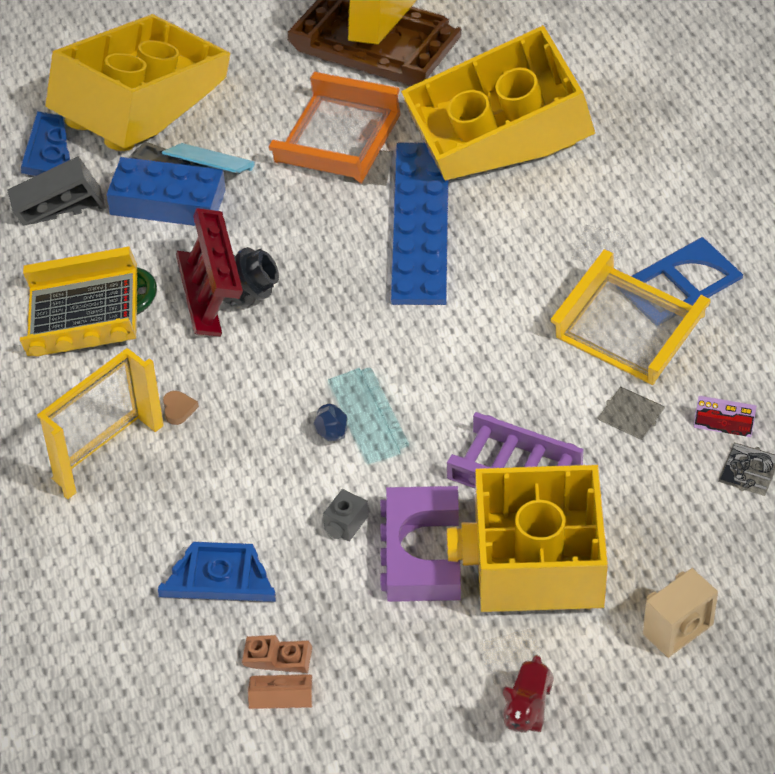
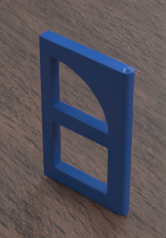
(697, 252)

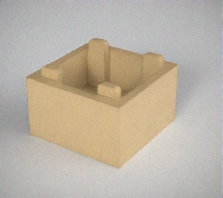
(679, 612)

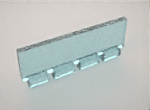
(369, 414)

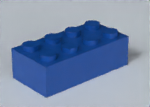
(164, 190)

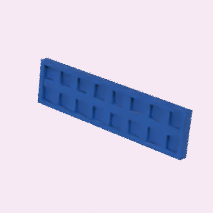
(419, 229)

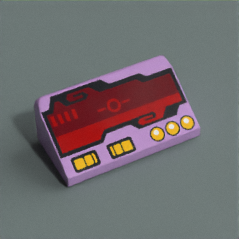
(725, 416)

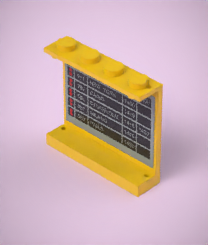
(81, 302)

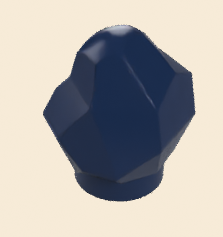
(331, 422)

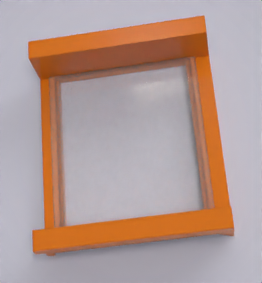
(341, 126)

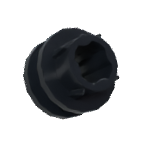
(257, 276)

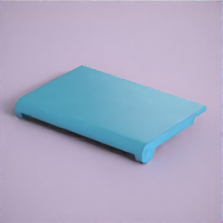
(209, 158)

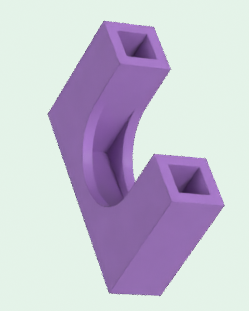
(406, 575)

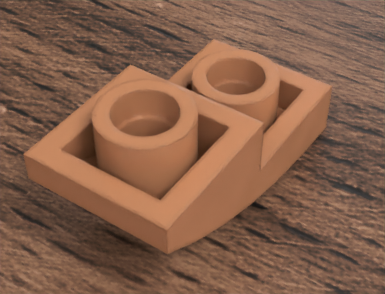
(270, 654)

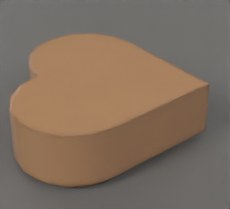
(178, 407)

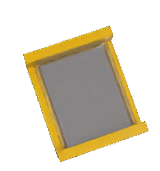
(626, 320)
(97, 412)

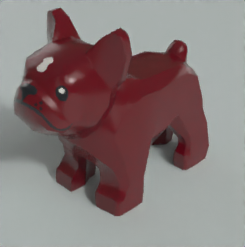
(526, 699)

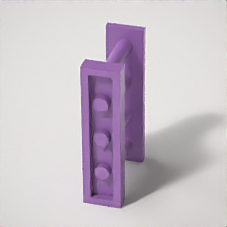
(486, 426)

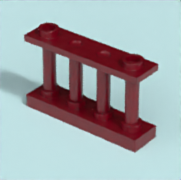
(209, 272)

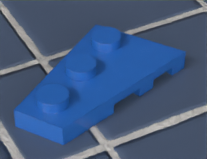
(46, 144)

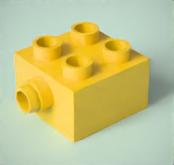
(535, 538)

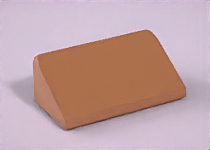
(280, 691)

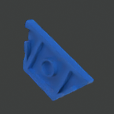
(219, 573)

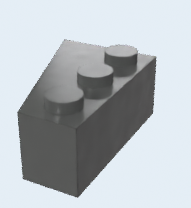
(56, 192)

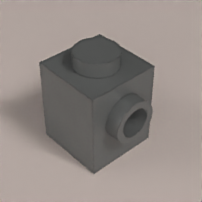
(345, 515)

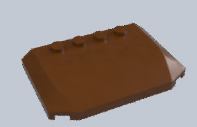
(403, 55)

